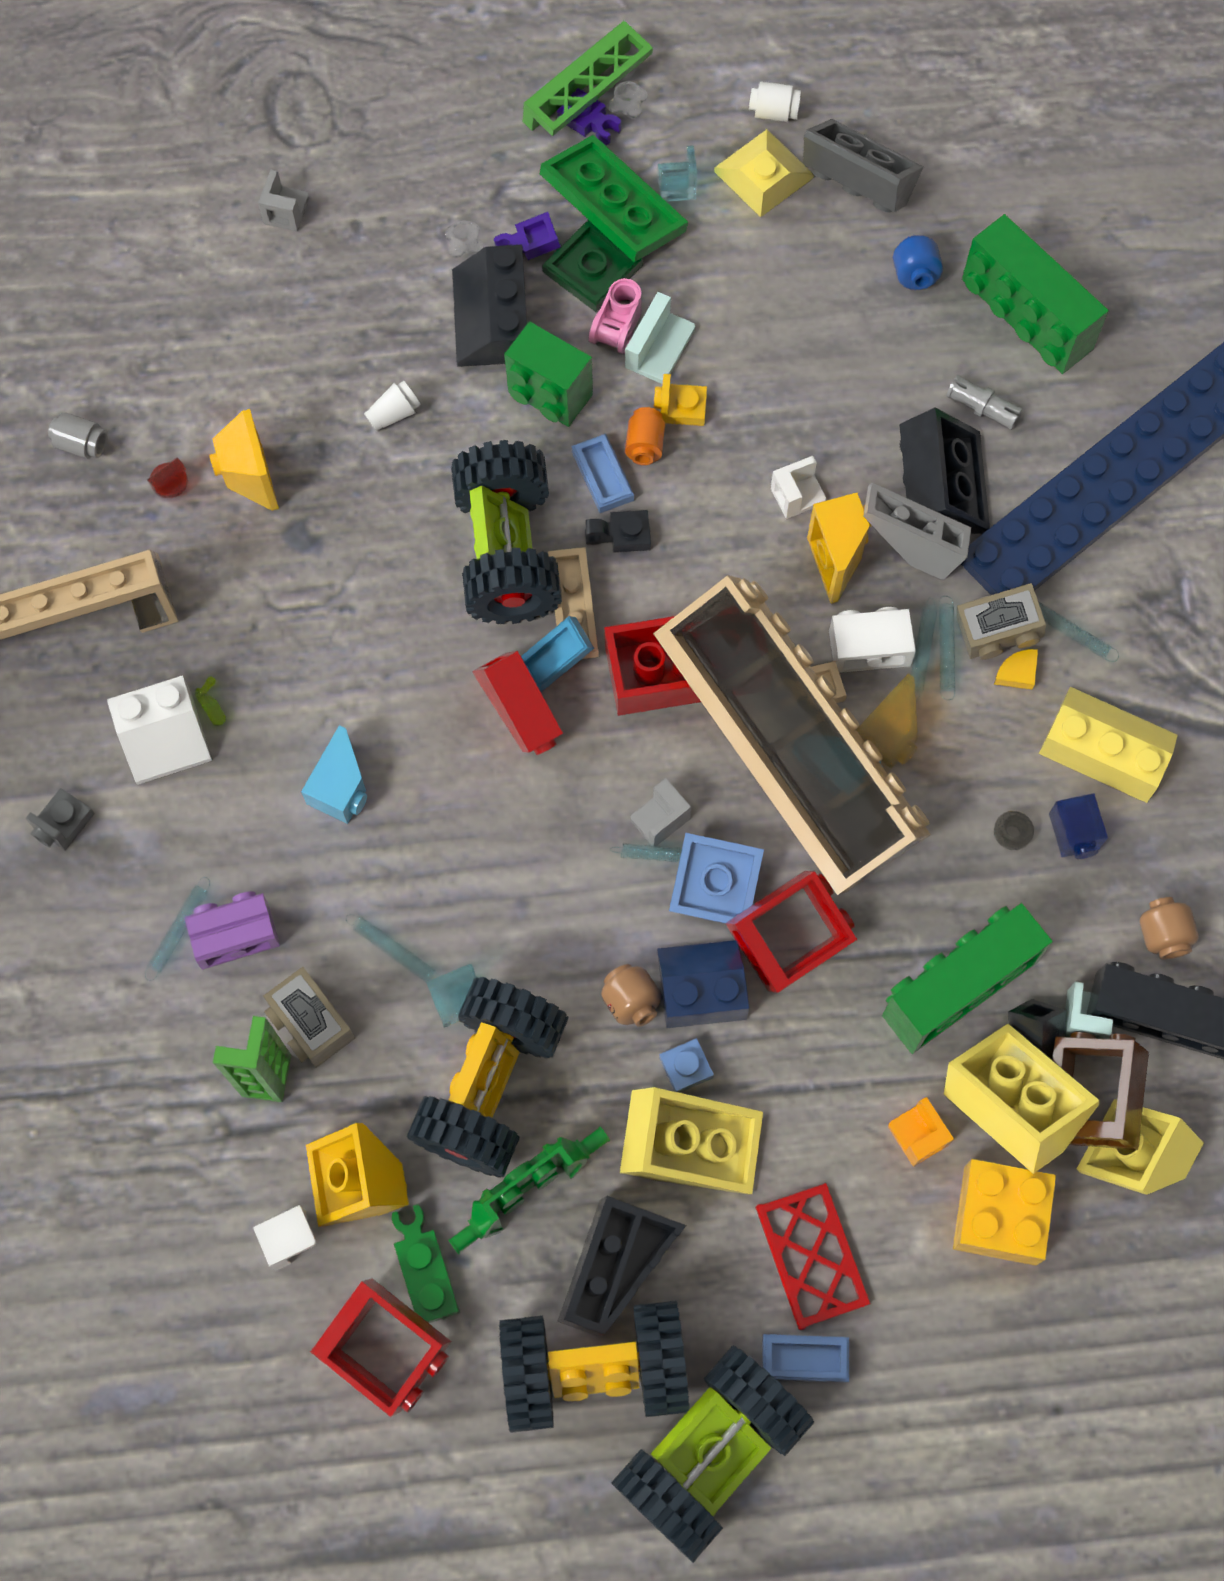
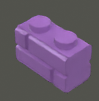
(231, 930)

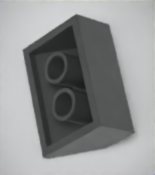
(860, 165)

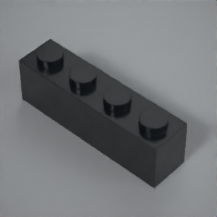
(1159, 1008)

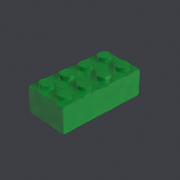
(1033, 294)
(966, 977)

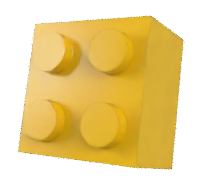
(1004, 1212)

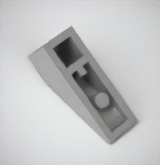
(916, 532)

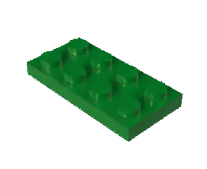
(613, 198)

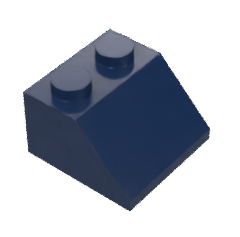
(703, 984)

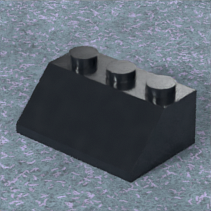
(488, 304)
(945, 468)

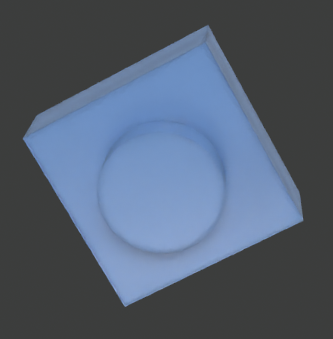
(686, 1066)

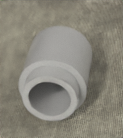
(77, 436)

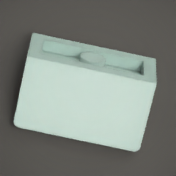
(658, 340)

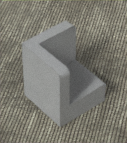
(282, 205)
(661, 814)

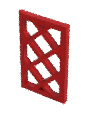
(792, 1285)

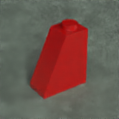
(519, 702)

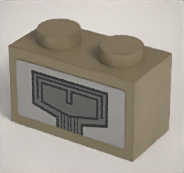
(1001, 622)
(308, 1017)

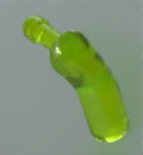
(210, 704)

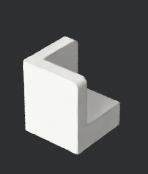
(797, 487)
(285, 1237)

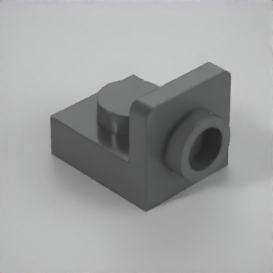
(60, 820)

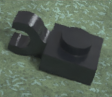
(626, 531)

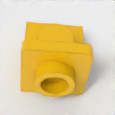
(680, 402)

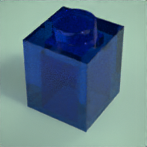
(1078, 826)

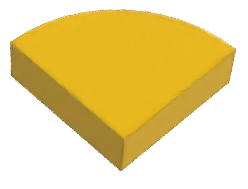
(1018, 670)

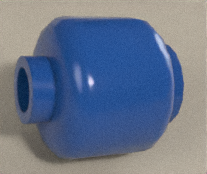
(917, 262)

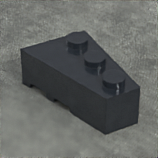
(614, 1263)

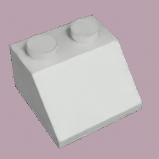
(159, 729)

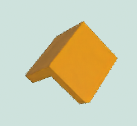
(920, 1132)

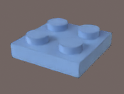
(715, 878)

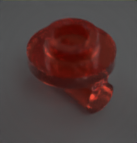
(169, 479)

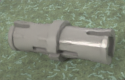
(984, 402)

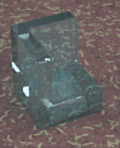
(678, 179)
(450, 992)

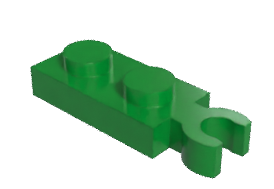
(424, 1270)

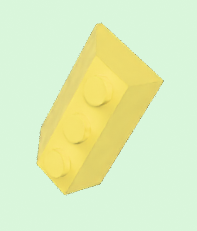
(1109, 745)
(1019, 1097)

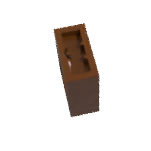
(1125, 1130)

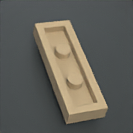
(576, 592)

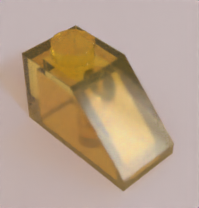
(894, 724)

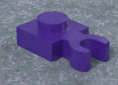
(593, 120)
(534, 234)

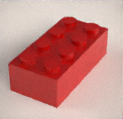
(642, 670)

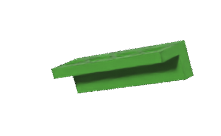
(585, 72)
(259, 1069)

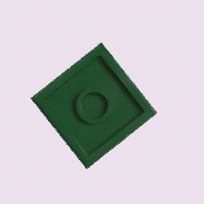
(589, 265)

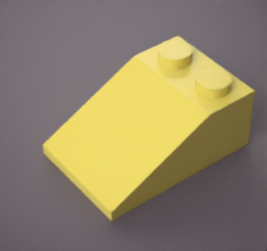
(691, 1141)

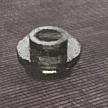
(1017, 820)

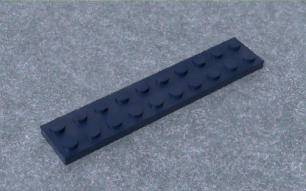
(1104, 483)

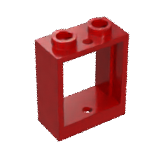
(757, 951)
(345, 1323)

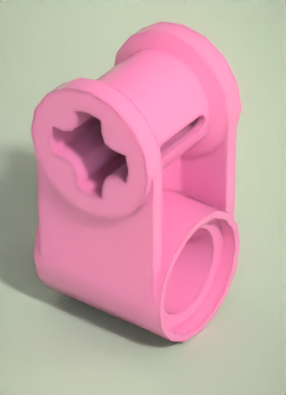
(617, 321)

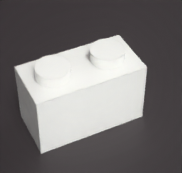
(872, 639)

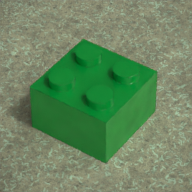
(548, 374)

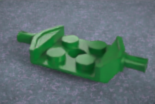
(536, 1172)

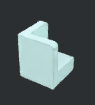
(1076, 1018)

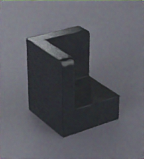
(1039, 1024)

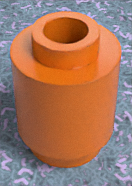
(645, 436)

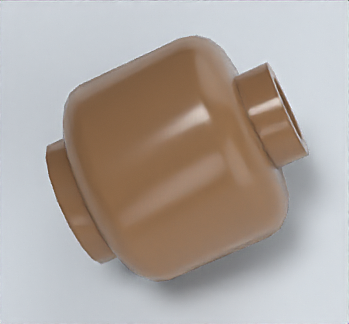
(1168, 928)
(631, 995)

